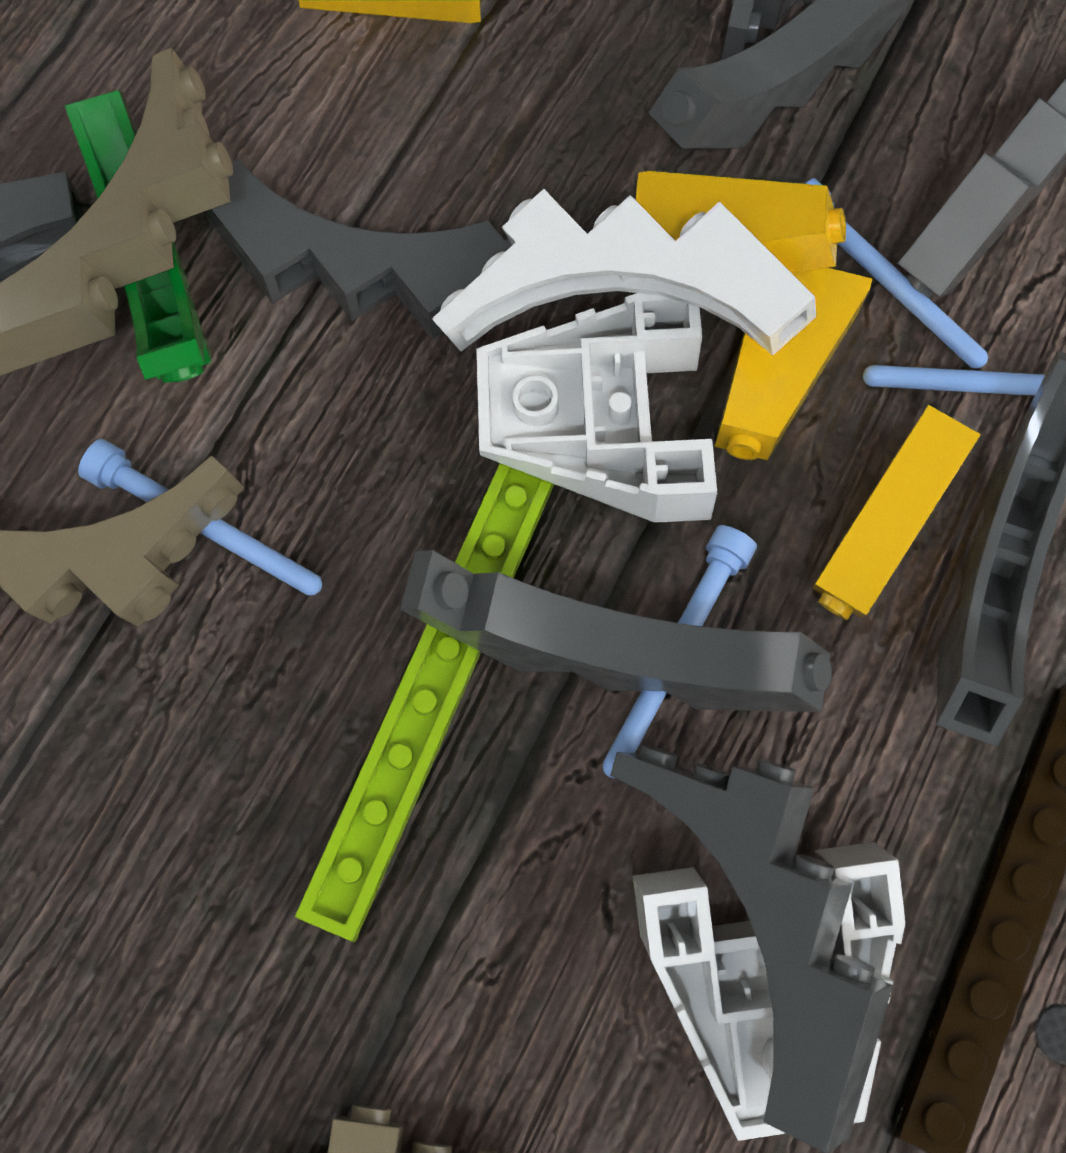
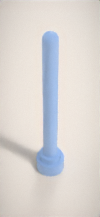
(912, 299)
(952, 380)
(107, 467)
(727, 554)

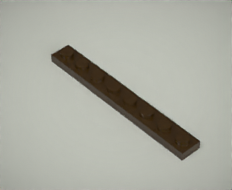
(994, 957)

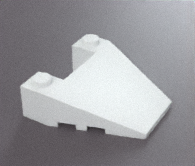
(578, 412)
(721, 976)

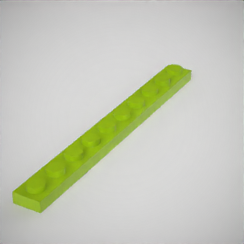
(416, 722)

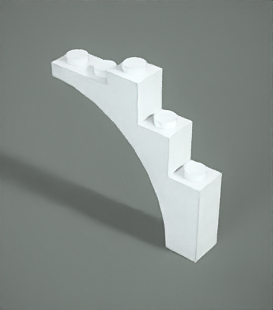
(708, 266)

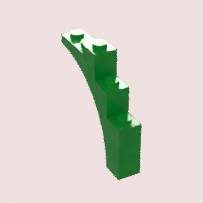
(161, 308)

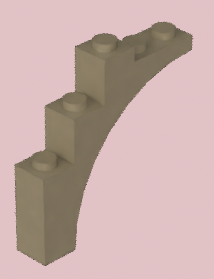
(128, 232)
(118, 556)

